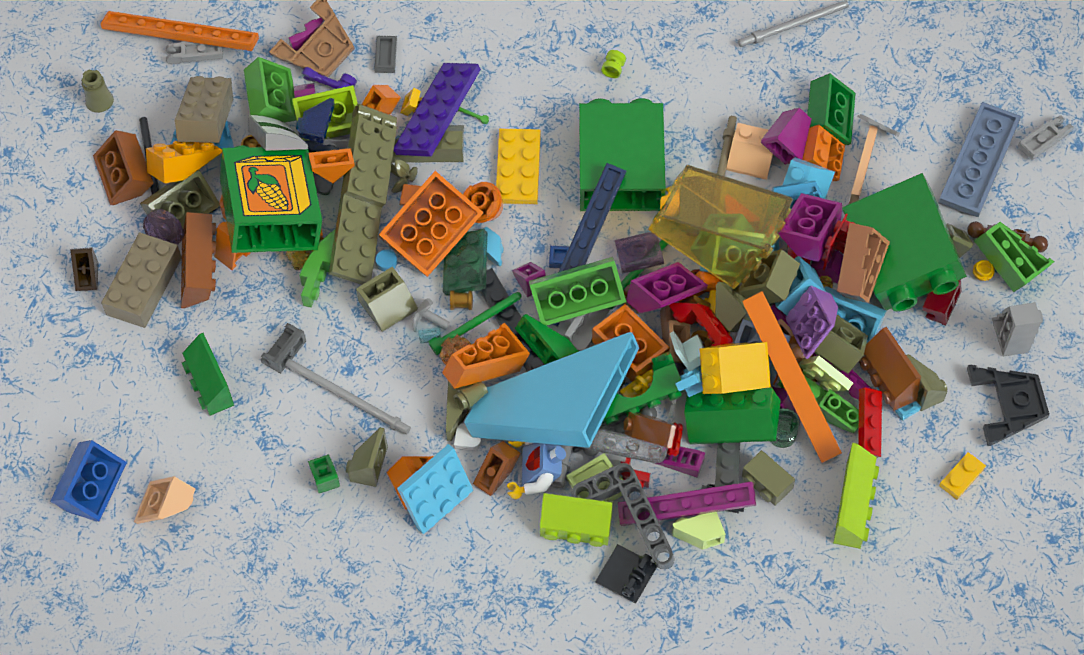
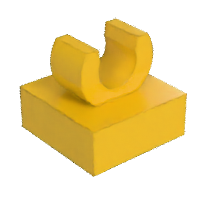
(411, 101)

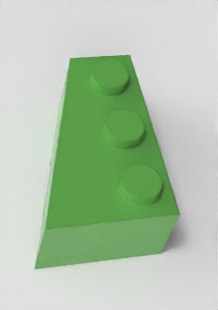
(1011, 256)

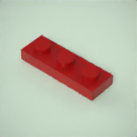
(870, 420)

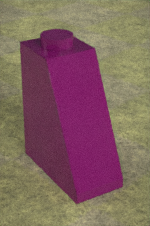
(788, 135)

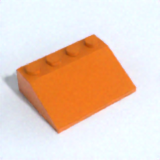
(430, 224)

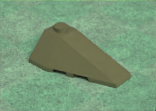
(448, 150)

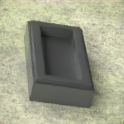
(385, 54)

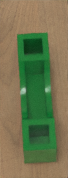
(662, 388)

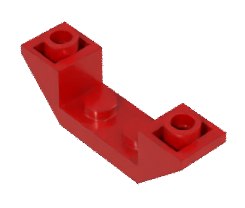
(705, 317)

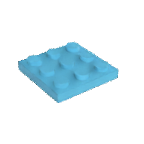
(435, 489)

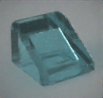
(428, 333)

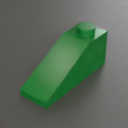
(543, 340)

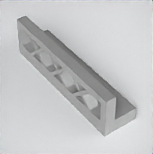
(581, 328)

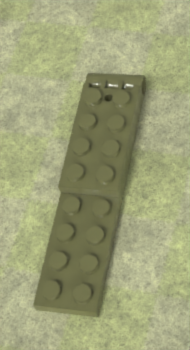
(363, 194)

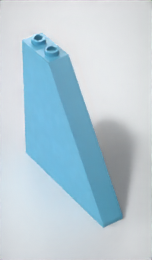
(558, 400)

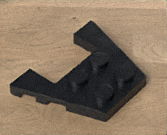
(1019, 398)

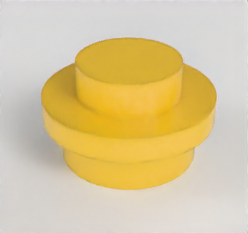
(983, 270)

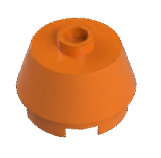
(487, 199)

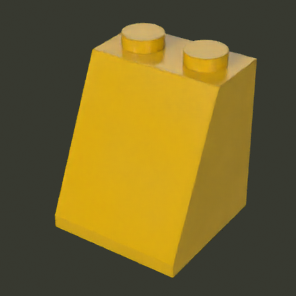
(734, 367)

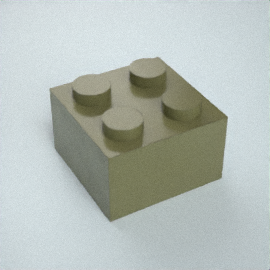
(772, 277)
(843, 345)

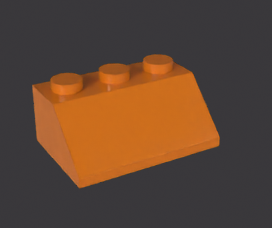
(626, 321)

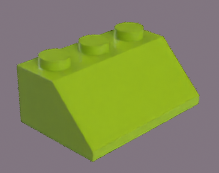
(342, 114)
(576, 519)

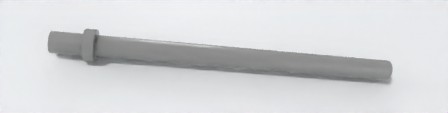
(395, 423)

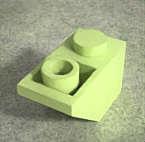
(700, 531)

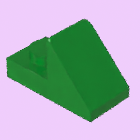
(324, 473)

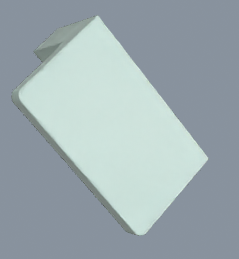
(688, 351)

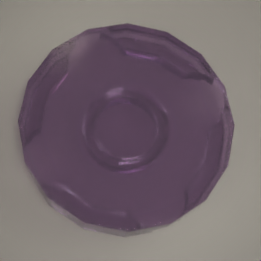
(163, 226)

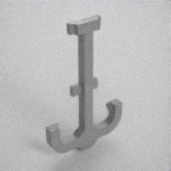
(878, 125)

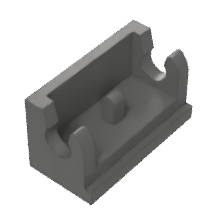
(284, 348)

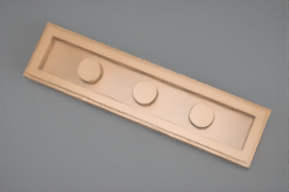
(863, 165)

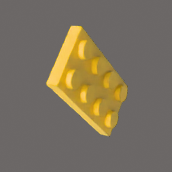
(518, 165)

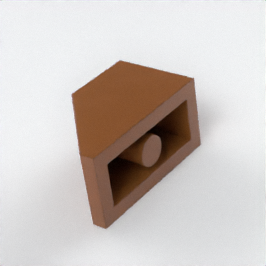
(496, 467)

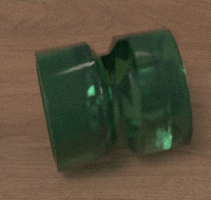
(787, 428)

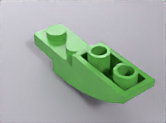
(315, 270)
(834, 407)

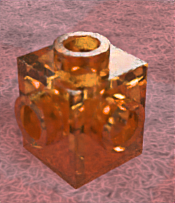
(449, 345)

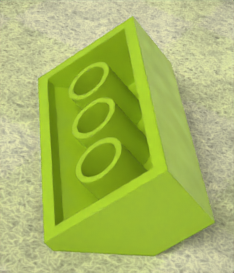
(855, 498)

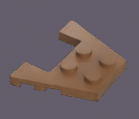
(324, 49)

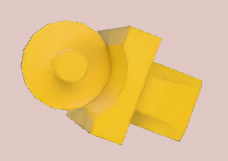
(639, 385)

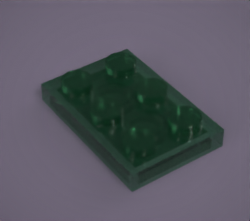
(466, 264)

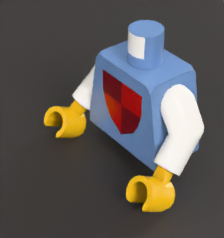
(539, 467)

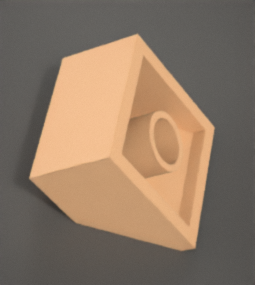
(747, 152)

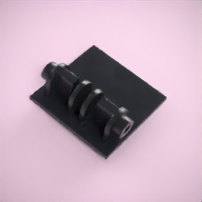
(626, 573)

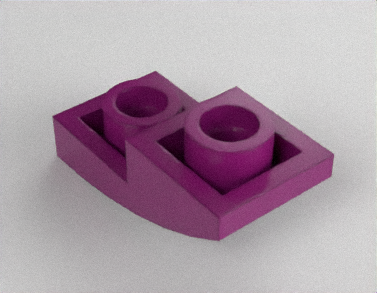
(298, 39)

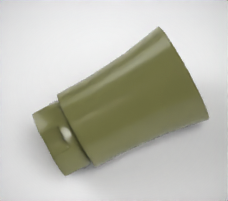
(96, 92)

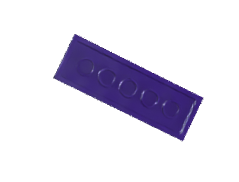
(437, 109)

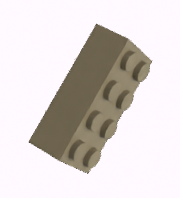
(204, 109)
(141, 280)

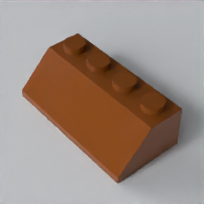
(197, 259)

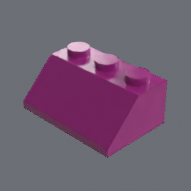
(810, 225)
(663, 287)

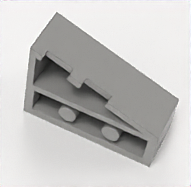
(1017, 328)

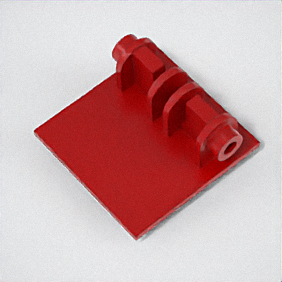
(838, 240)

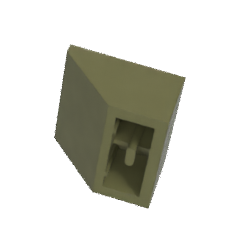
(386, 299)

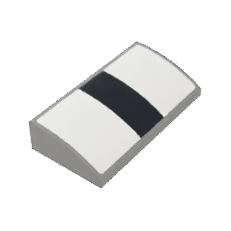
(274, 134)

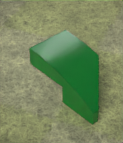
(662, 361)

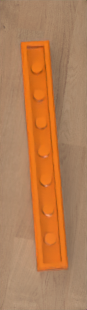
(180, 30)
(792, 377)

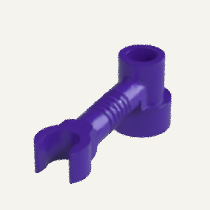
(345, 80)

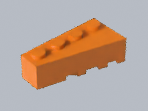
(487, 358)

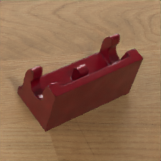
(941, 305)

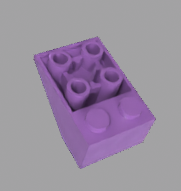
(812, 319)

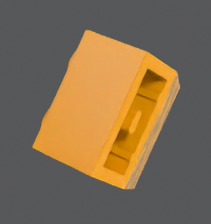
(179, 159)

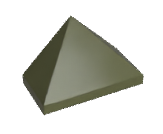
(960, 239)

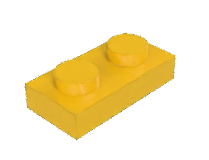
(962, 475)

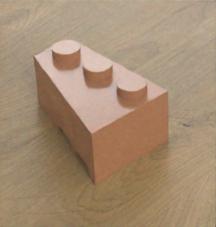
(861, 262)

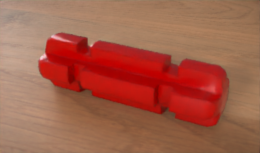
(676, 440)

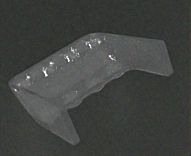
(630, 447)

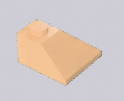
(164, 499)

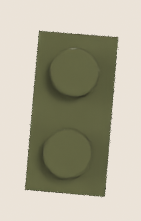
(768, 478)

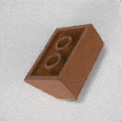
(122, 167)
(890, 370)

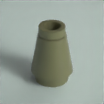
(468, 396)

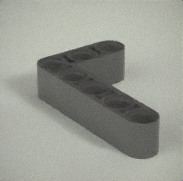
(636, 506)

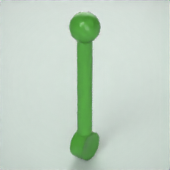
(484, 119)

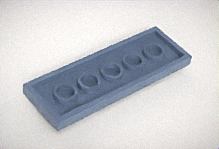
(979, 159)

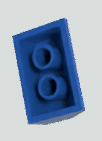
(88, 481)

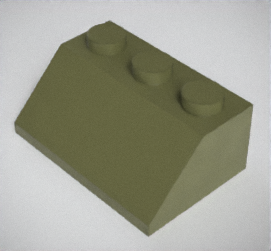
(183, 196)

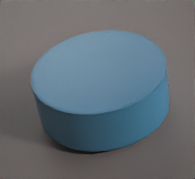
(386, 259)

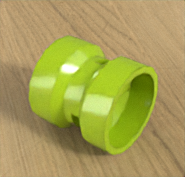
(613, 64)

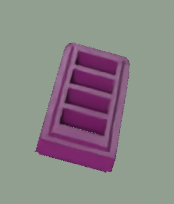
(686, 468)

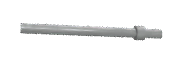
(759, 36)

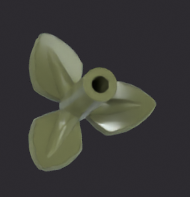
(401, 170)

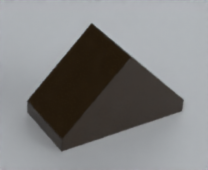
(84, 268)

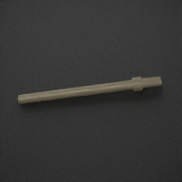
(728, 135)

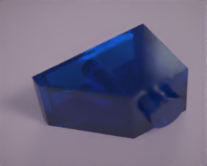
(316, 121)

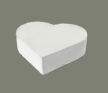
(464, 440)

